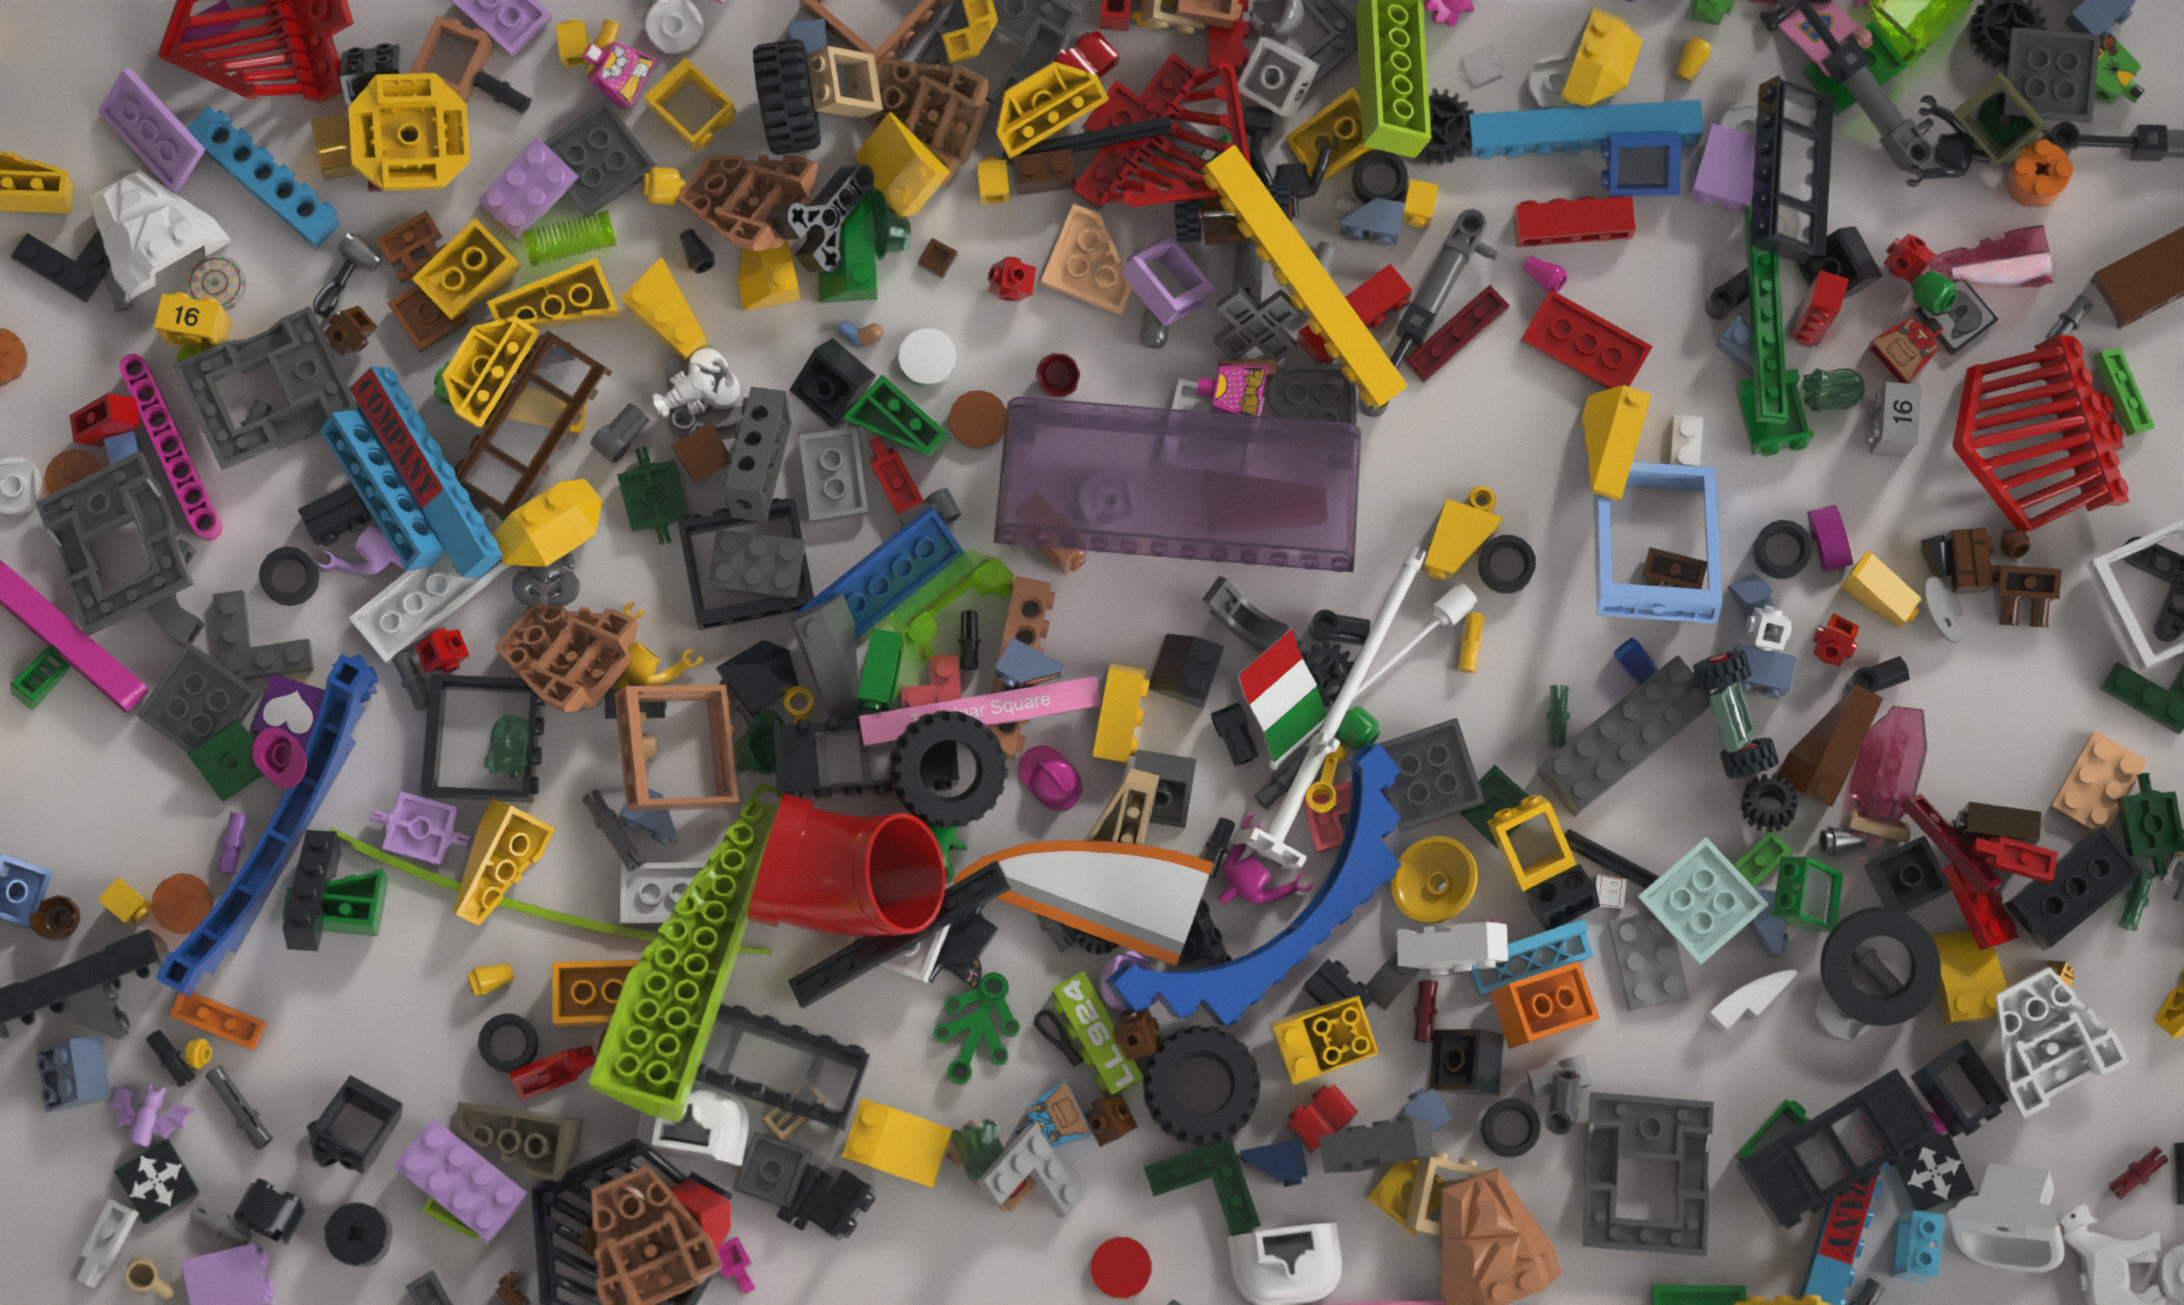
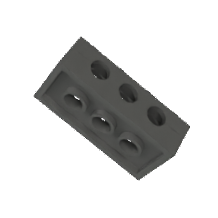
(757, 454)

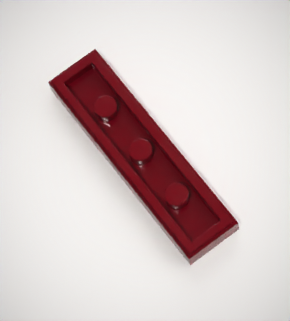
(1456, 333)
(1951, 844)

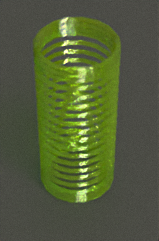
(534, 252)

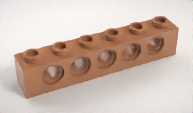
(1025, 593)

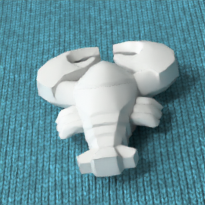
(698, 386)

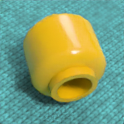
(662, 185)

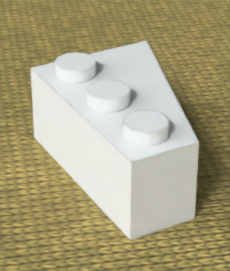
(1453, 947)

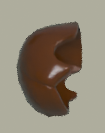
(55, 918)

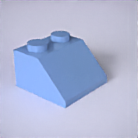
(21, 889)

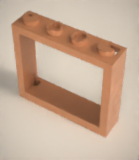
(901, 36)
(632, 747)

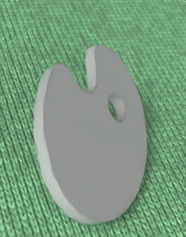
(1942, 604)

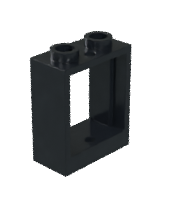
(367, 1099)
(1942, 1100)

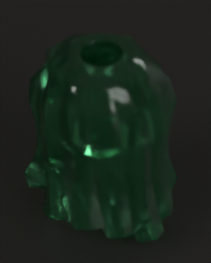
(1832, 389)
(508, 746)
(978, 1147)

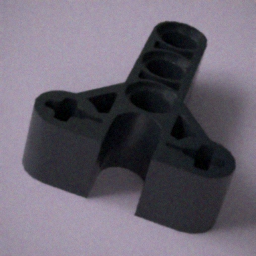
(823, 217)

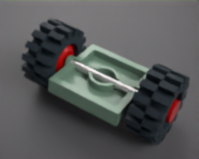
(1730, 707)

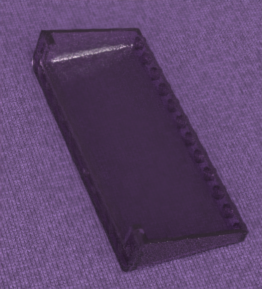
(1179, 484)

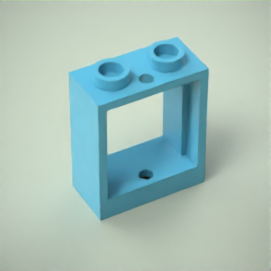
(1912, 1253)

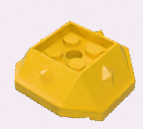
(415, 105)

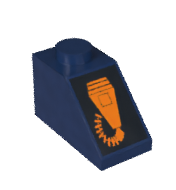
(1278, 1162)

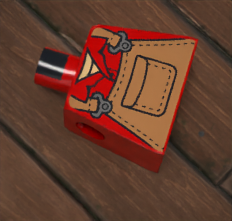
(1907, 348)

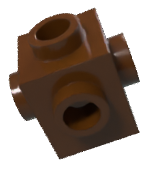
(350, 330)
(1137, 1033)
(1110, 1119)

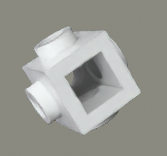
(1775, 634)

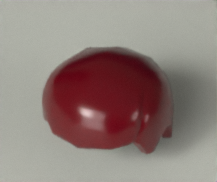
(1057, 375)

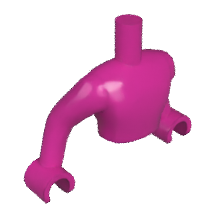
(1249, 877)

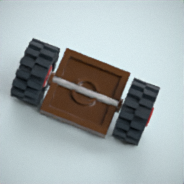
(1218, 224)

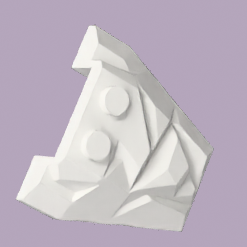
(149, 229)
(2050, 1040)

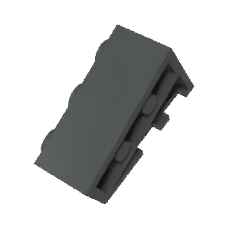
(1377, 1145)

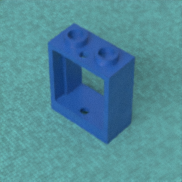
(1672, 162)

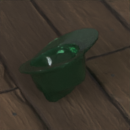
(892, 230)
(755, 746)

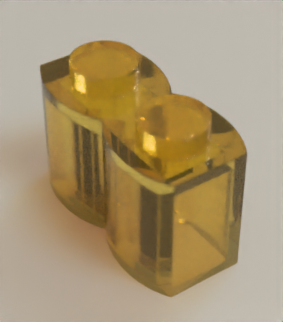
(333, 145)

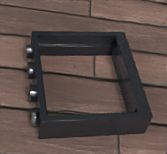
(751, 610)
(434, 732)

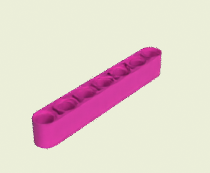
(176, 459)
(71, 642)

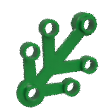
(979, 1023)

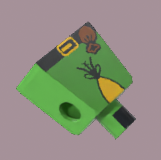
(2115, 73)

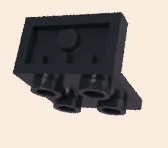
(362, 65)
(842, 1205)

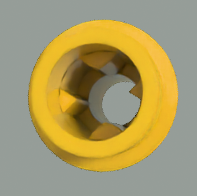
(1693, 57)
(488, 978)

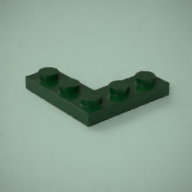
(2147, 697)
(1215, 1162)

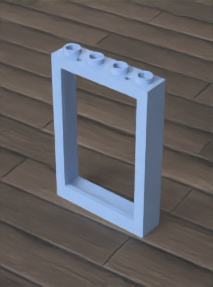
(1660, 601)

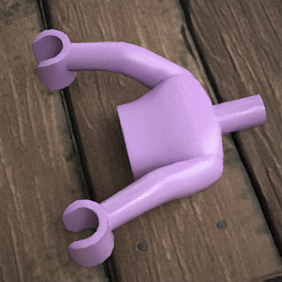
(374, 550)

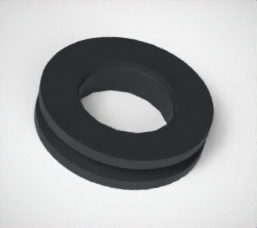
(1906, 1001)

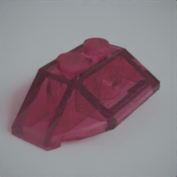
(1890, 765)

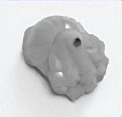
(1276, 17)

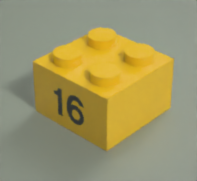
(192, 321)

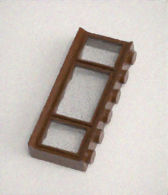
(529, 423)

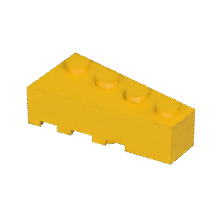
(560, 299)

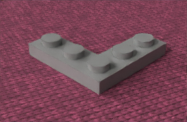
(1030, 1155)

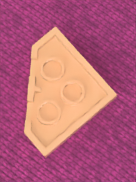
(1087, 263)

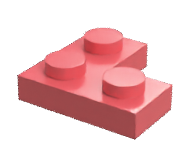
(943, 685)
(1326, 826)

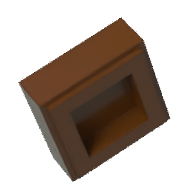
(937, 258)

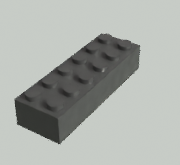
(1625, 736)

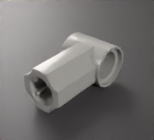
(1541, 1078)

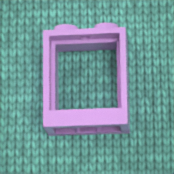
(1154, 293)

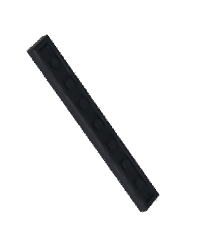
(874, 950)

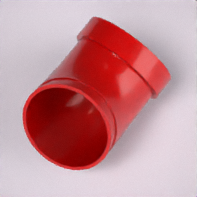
(848, 872)

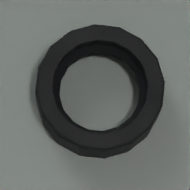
(1379, 157)
(1792, 529)
(1513, 542)
(277, 557)
(500, 1021)
(1532, 1120)

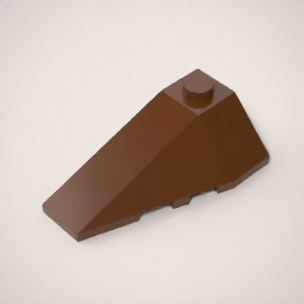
(1827, 752)

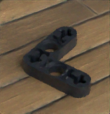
(2176, 587)

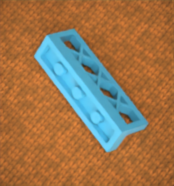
(1534, 943)

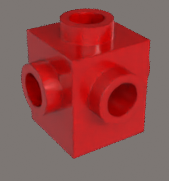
(1908, 257)
(1011, 279)
(1835, 640)
(442, 650)

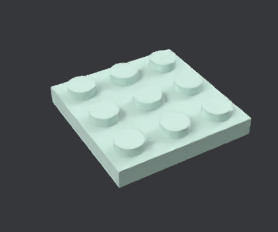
(1703, 901)

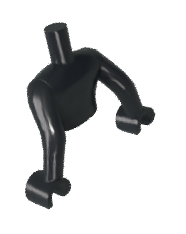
(1953, 150)
(1294, 174)

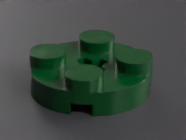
(1989, 121)

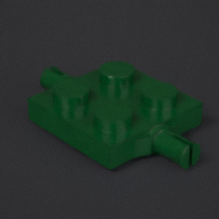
(653, 495)
(2151, 824)

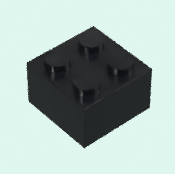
(1908, 876)

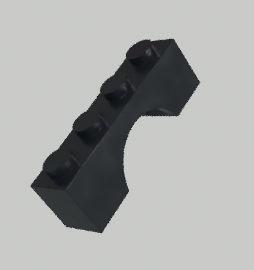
(304, 912)

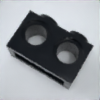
(1563, 897)

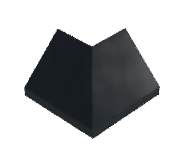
(759, 675)

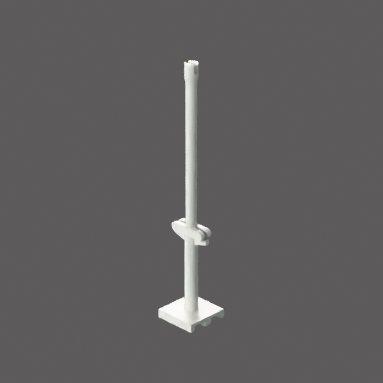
(1319, 745)

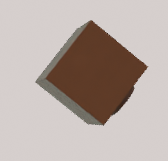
(701, 452)

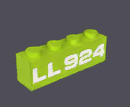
(1094, 1030)

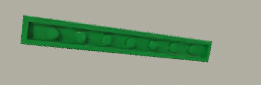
(1766, 332)

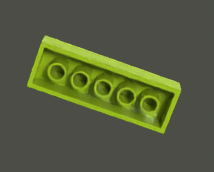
(1393, 76)

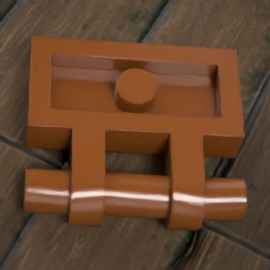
(409, 239)

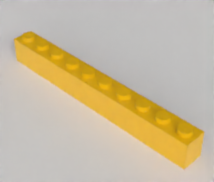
(1304, 278)

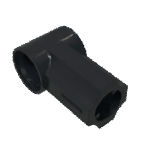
(1733, 293)
(1343, 628)
(1882, 675)
(1232, 727)

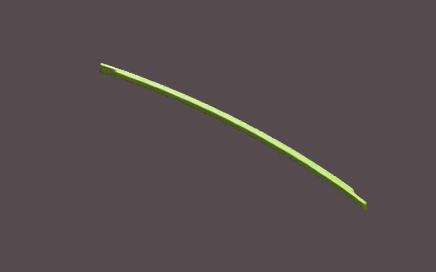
(511, 903)

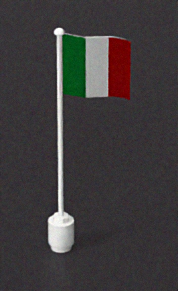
(1287, 696)

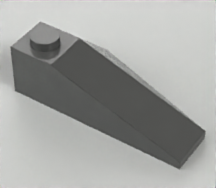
(829, 649)

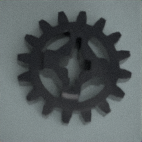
(1331, 664)

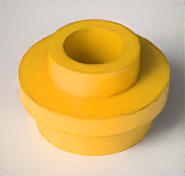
(1484, 492)
(198, 1053)

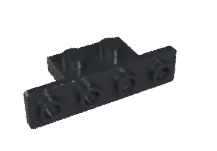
(1203, 940)

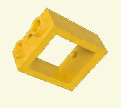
(671, 84)
(1544, 868)

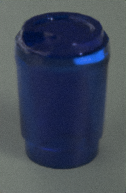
(1635, 660)

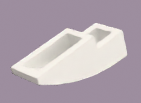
(1749, 999)

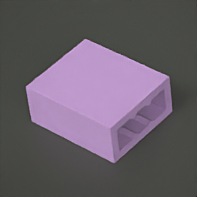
(1726, 169)
(229, 1277)

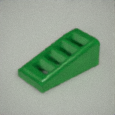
(40, 692)

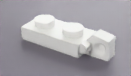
(105, 1242)

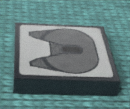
(1964, 320)

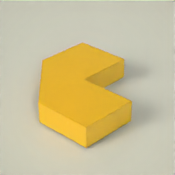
(969, 41)

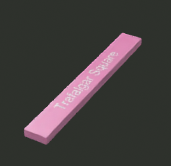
(989, 708)

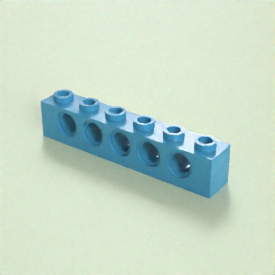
(312, 228)
(382, 489)

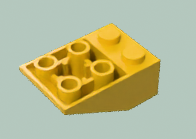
(1323, 1039)

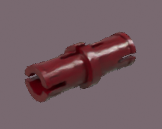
(1425, 1011)
(2138, 1172)

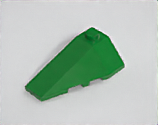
(857, 272)

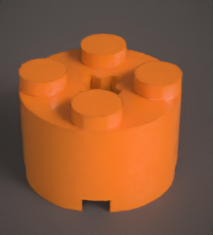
(2045, 160)

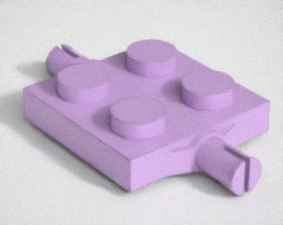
(420, 828)

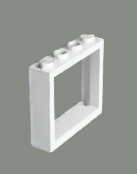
(2118, 605)

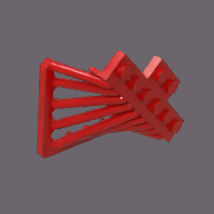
(304, 30)
(1161, 98)
(2083, 419)

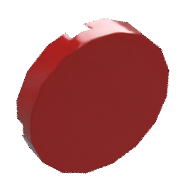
(1121, 1267)

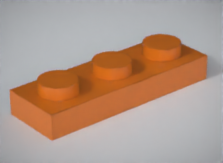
(218, 1019)

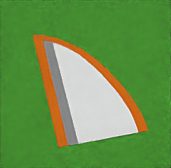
(1107, 889)

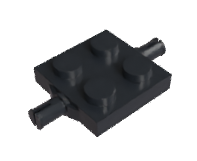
(964, 944)

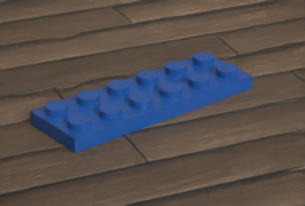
(894, 570)

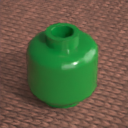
(1934, 292)
(1358, 728)

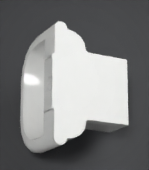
(710, 1128)
(2010, 1221)
(1288, 1271)

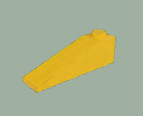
(1612, 432)
(500, 853)

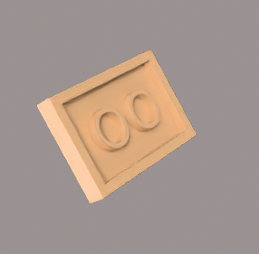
(2096, 781)

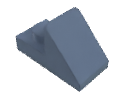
(1751, 593)

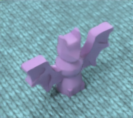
(146, 1120)

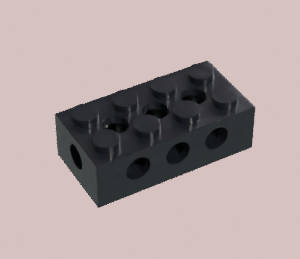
(2093, 891)

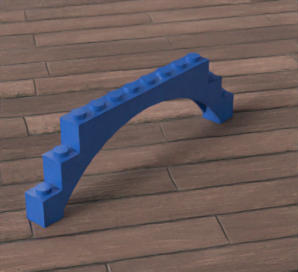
(1357, 871)
(241, 903)

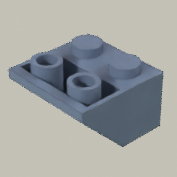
(73, 1073)

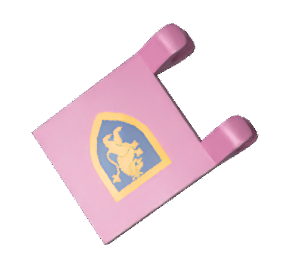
(1837, 21)

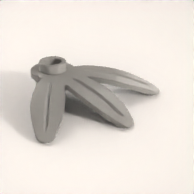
(719, 417)

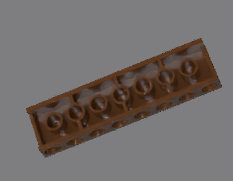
(2144, 279)

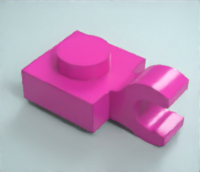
(734, 1262)

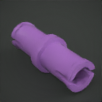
(232, 843)

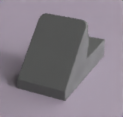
(1390, 981)

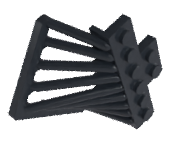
(546, 1194)

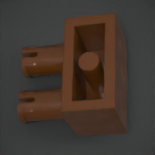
(1668, 567)
(2037, 583)

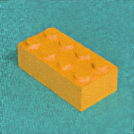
(587, 991)

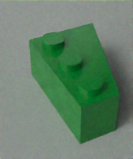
(896, 418)
(353, 903)

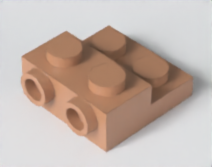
(1213, 12)

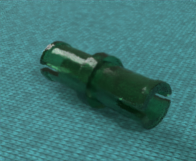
(1558, 715)
(2136, 900)

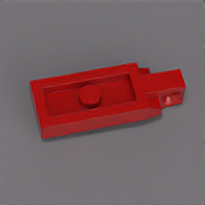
(894, 477)
(2016, 857)
(552, 1071)

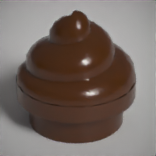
(2014, 543)

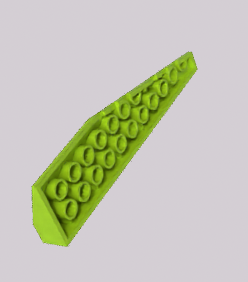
(683, 975)

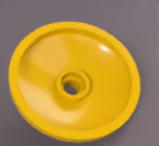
(1424, 869)

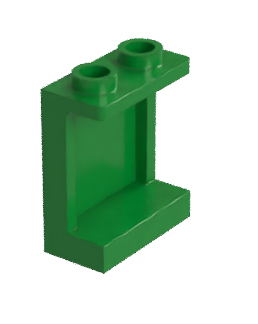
(1771, 437)

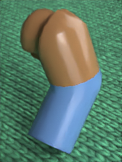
(863, 336)

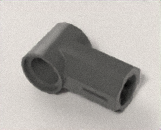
(615, 439)
(941, 502)
(1564, 1101)

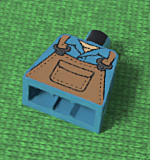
(1058, 1117)

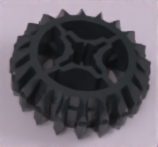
(1985, 32)
(1457, 116)

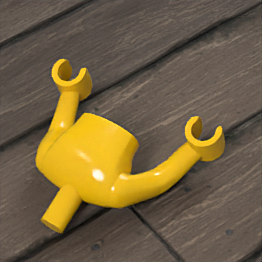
(644, 662)

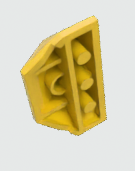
(1602, 60)
(1045, 105)
(486, 366)
(550, 525)

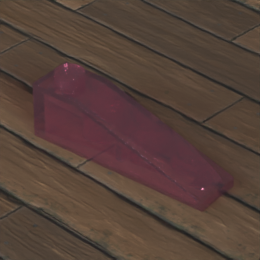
(2016, 260)

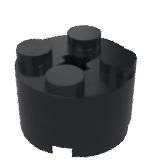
(269, 1211)
(341, 1230)

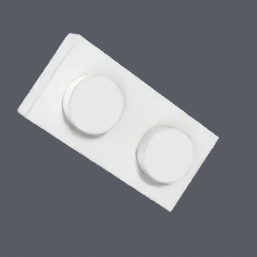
(1686, 440)

